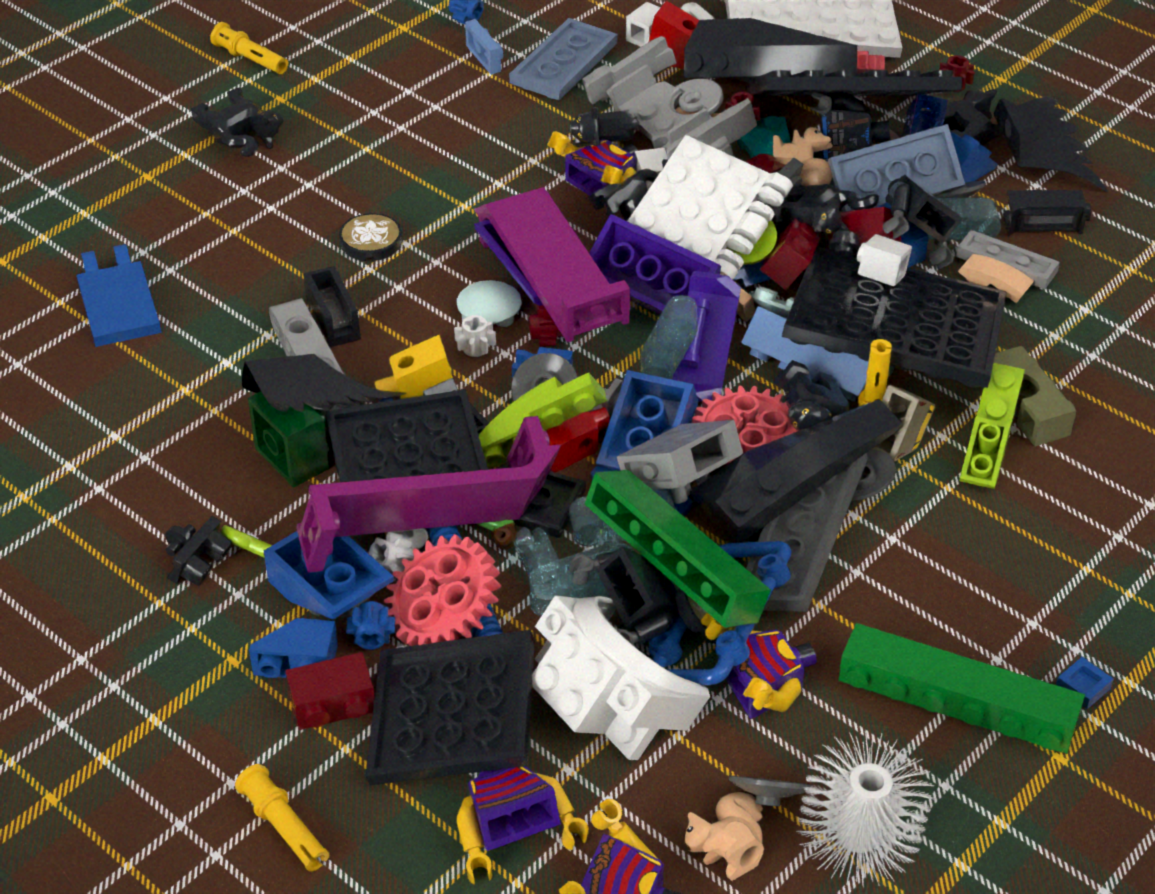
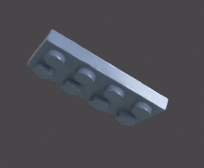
(563, 59)
(923, 157)

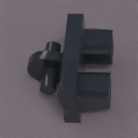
(191, 548)

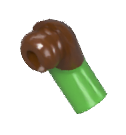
(503, 532)

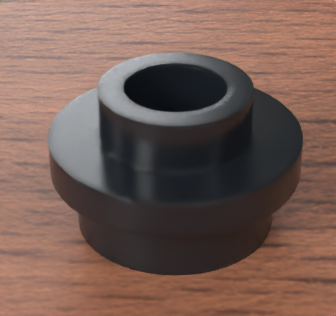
(844, 244)

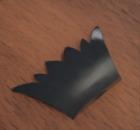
(1042, 139)
(304, 380)

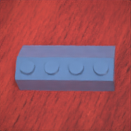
(766, 340)

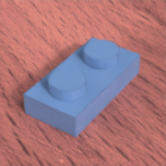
(483, 46)

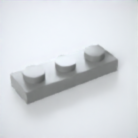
(1035, 266)

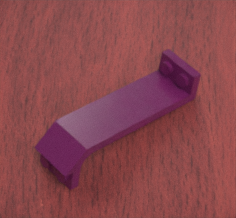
(556, 263)
(427, 499)

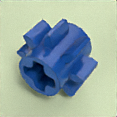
(466, 10)
(370, 625)

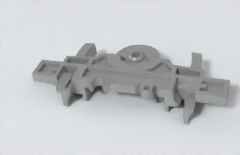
(634, 90)

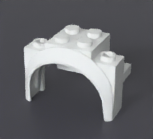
(606, 682)

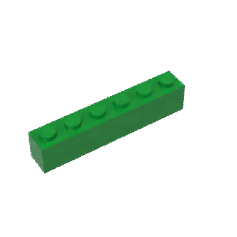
(677, 548)
(961, 688)

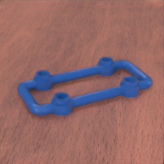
(730, 645)

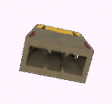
(915, 416)

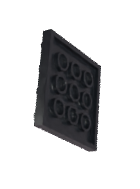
(406, 438)
(452, 708)

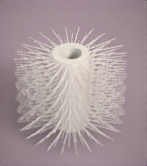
(864, 808)

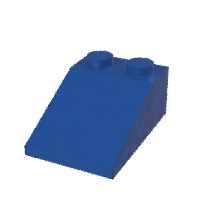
(643, 411)
(345, 581)

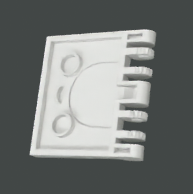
(711, 203)

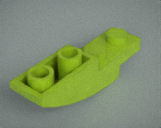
(549, 402)
(992, 427)

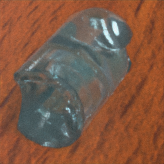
(534, 550)

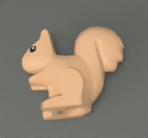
(815, 170)
(733, 837)

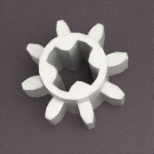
(475, 336)
(392, 552)

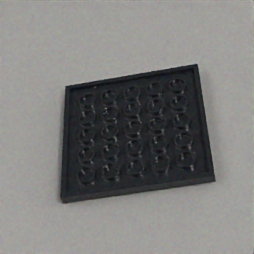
(929, 319)

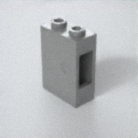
(683, 456)

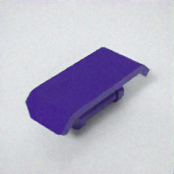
(708, 354)

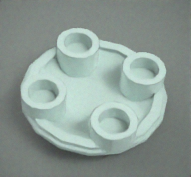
(767, 299)
(491, 300)

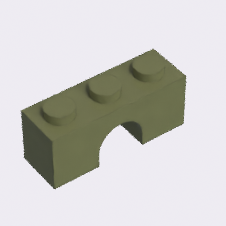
(1043, 410)

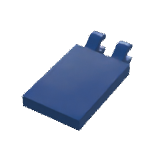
(117, 299)

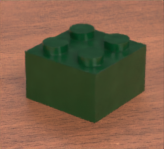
(290, 439)

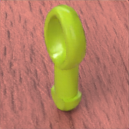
(245, 541)

